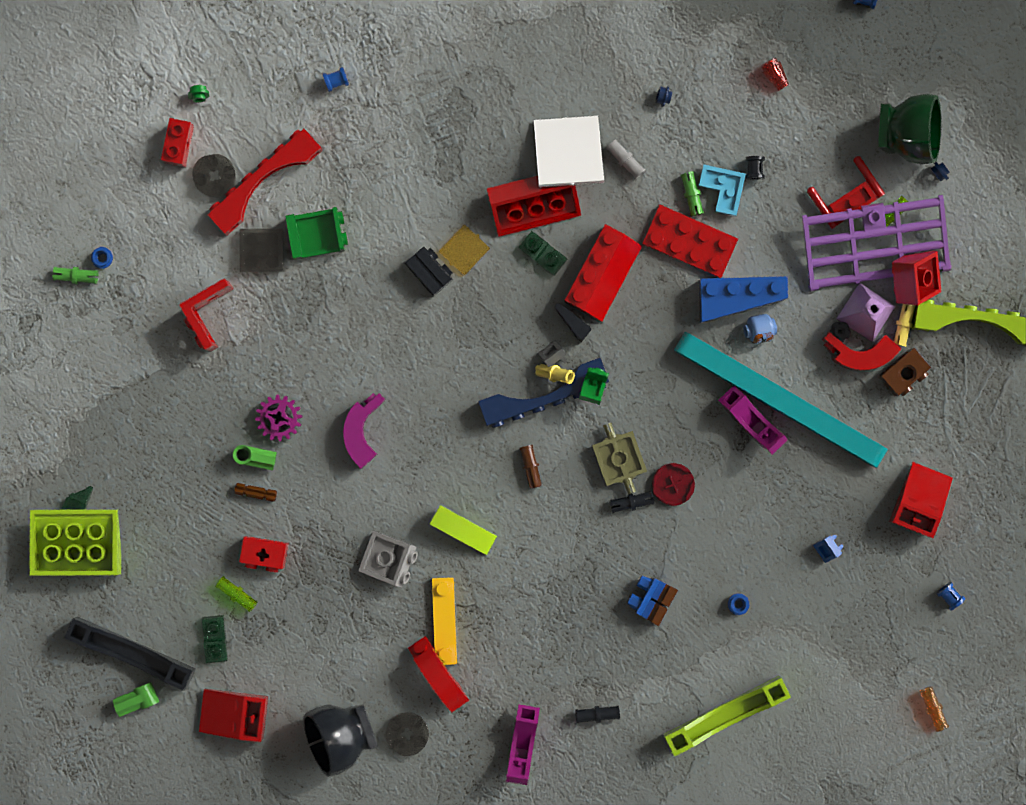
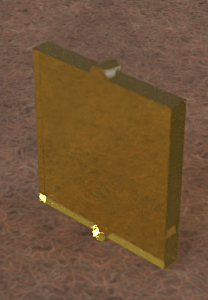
(464, 250)

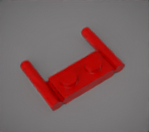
(859, 196)

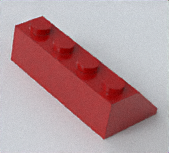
(526, 205)
(603, 273)

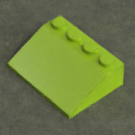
(75, 542)

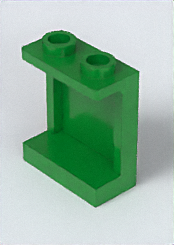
(316, 233)

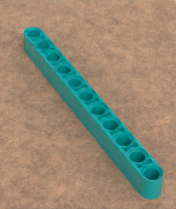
(780, 399)

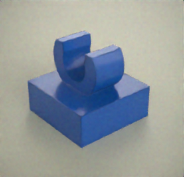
(828, 549)

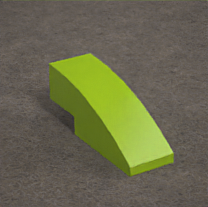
(463, 529)

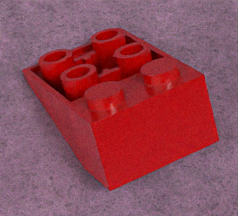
(921, 500)
(233, 715)

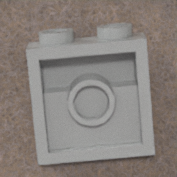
(388, 559)

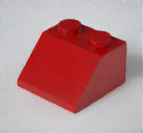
(916, 277)

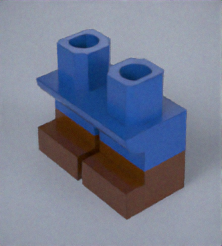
(648, 608)

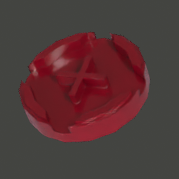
(673, 484)

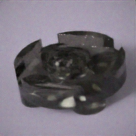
(212, 163)
(399, 743)

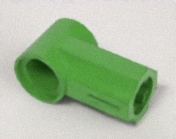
(257, 457)
(139, 698)

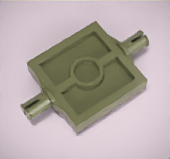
(619, 458)

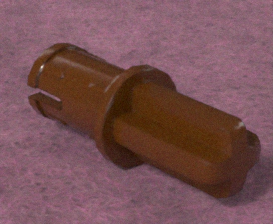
(530, 466)

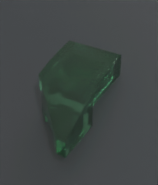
(78, 500)

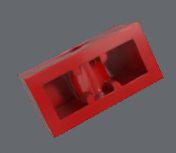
(177, 142)
(276, 550)

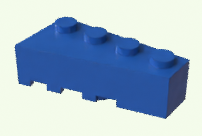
(734, 295)

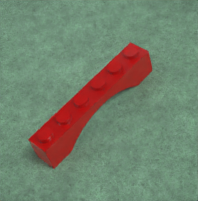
(231, 210)

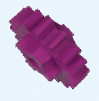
(282, 407)

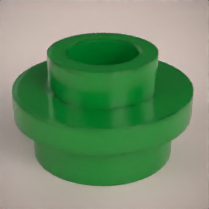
(198, 93)

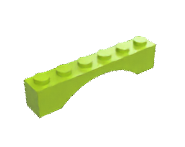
(933, 317)
(709, 723)

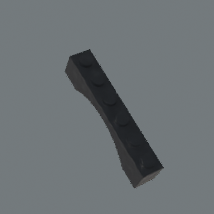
(119, 647)

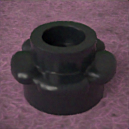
(840, 326)

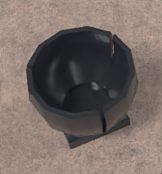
(343, 733)

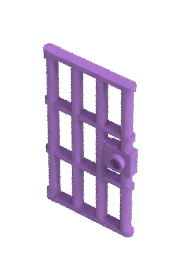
(873, 226)

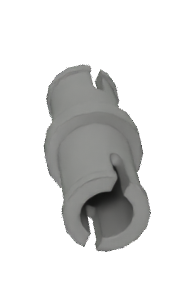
(625, 159)

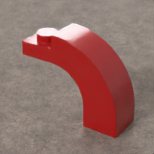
(878, 355)
(437, 674)

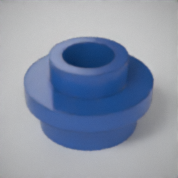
(95, 257)
(745, 604)

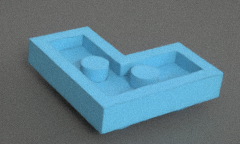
(728, 184)

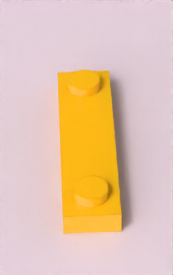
(444, 619)

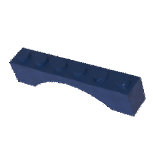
(500, 407)

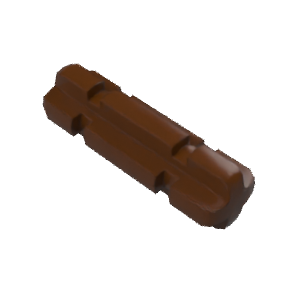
(255, 492)

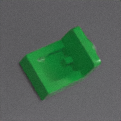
(594, 385)

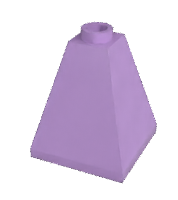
(858, 314)

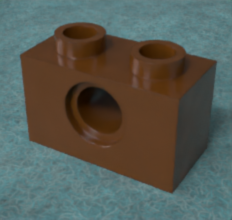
(892, 376)

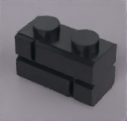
(429, 271)

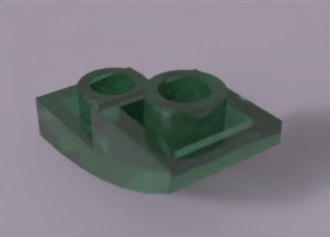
(543, 253)
(214, 639)

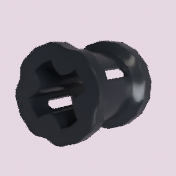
(755, 167)

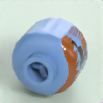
(760, 328)

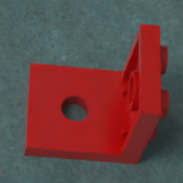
(193, 319)

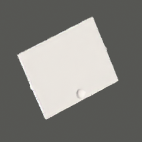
(568, 151)

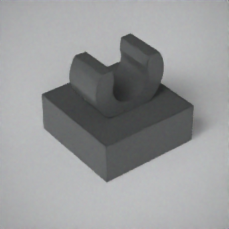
(552, 354)

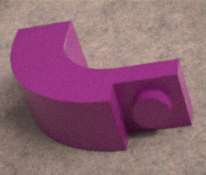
(752, 420)
(353, 431)
(522, 744)

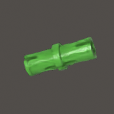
(692, 194)
(75, 275)

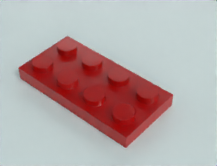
(690, 241)

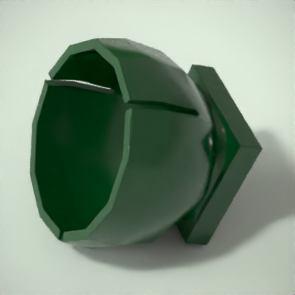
(912, 128)

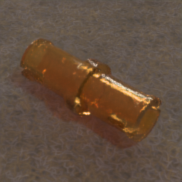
(934, 708)

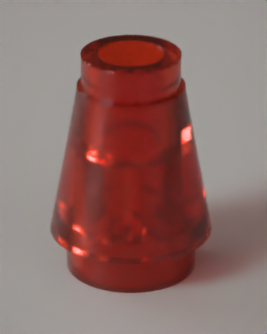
(775, 74)

